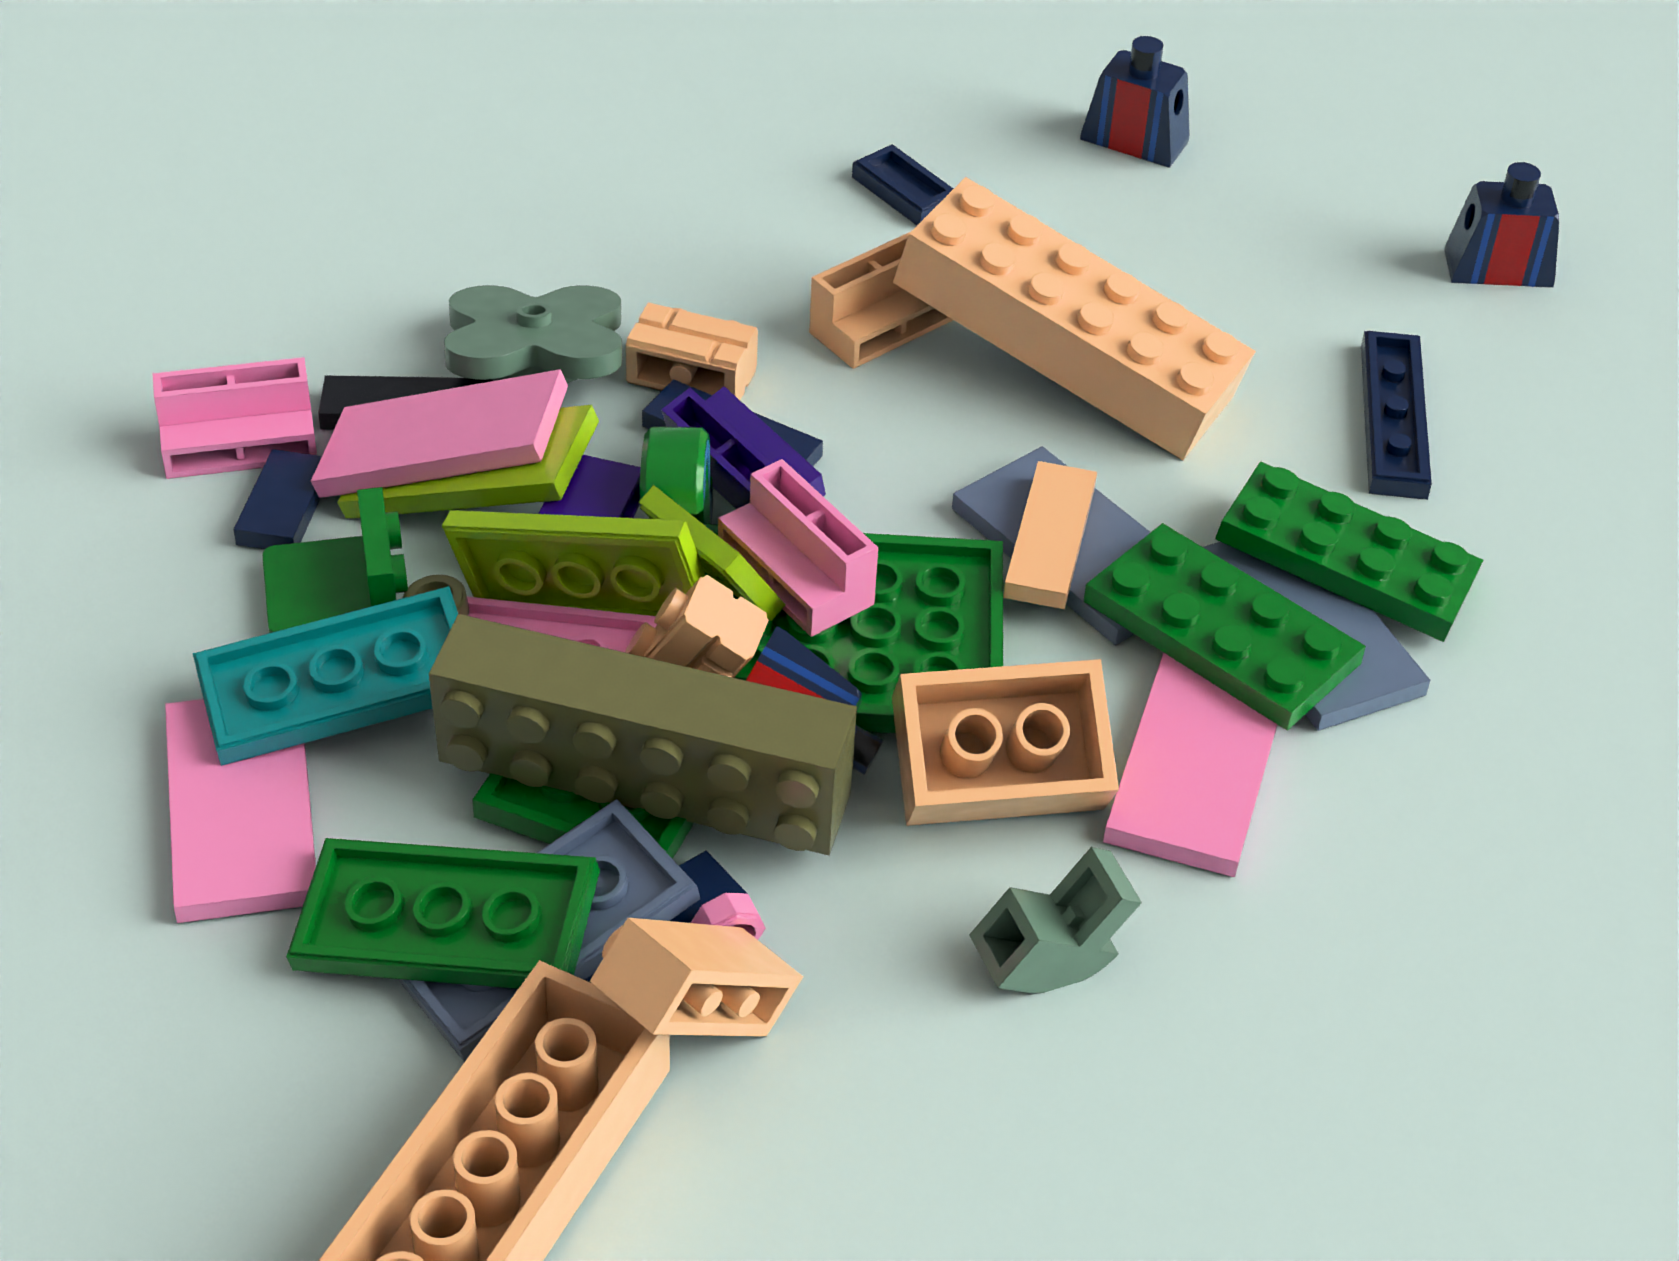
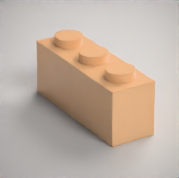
(694, 978)

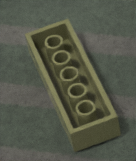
(643, 733)

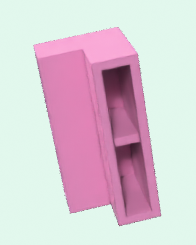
(232, 416)
(803, 549)

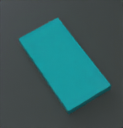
(323, 675)

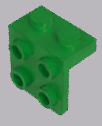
(337, 574)

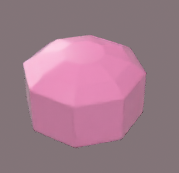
(732, 911)

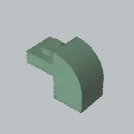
(1059, 938)

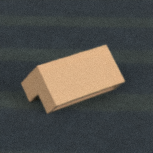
(861, 309)

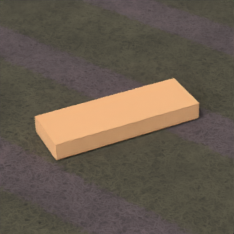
(1050, 535)

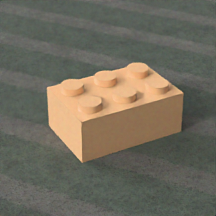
(1004, 742)

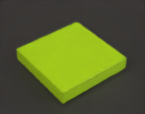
(716, 556)

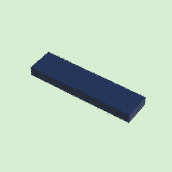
(1395, 415)

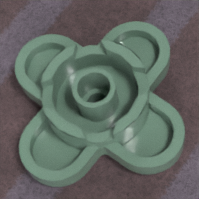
(516, 335)

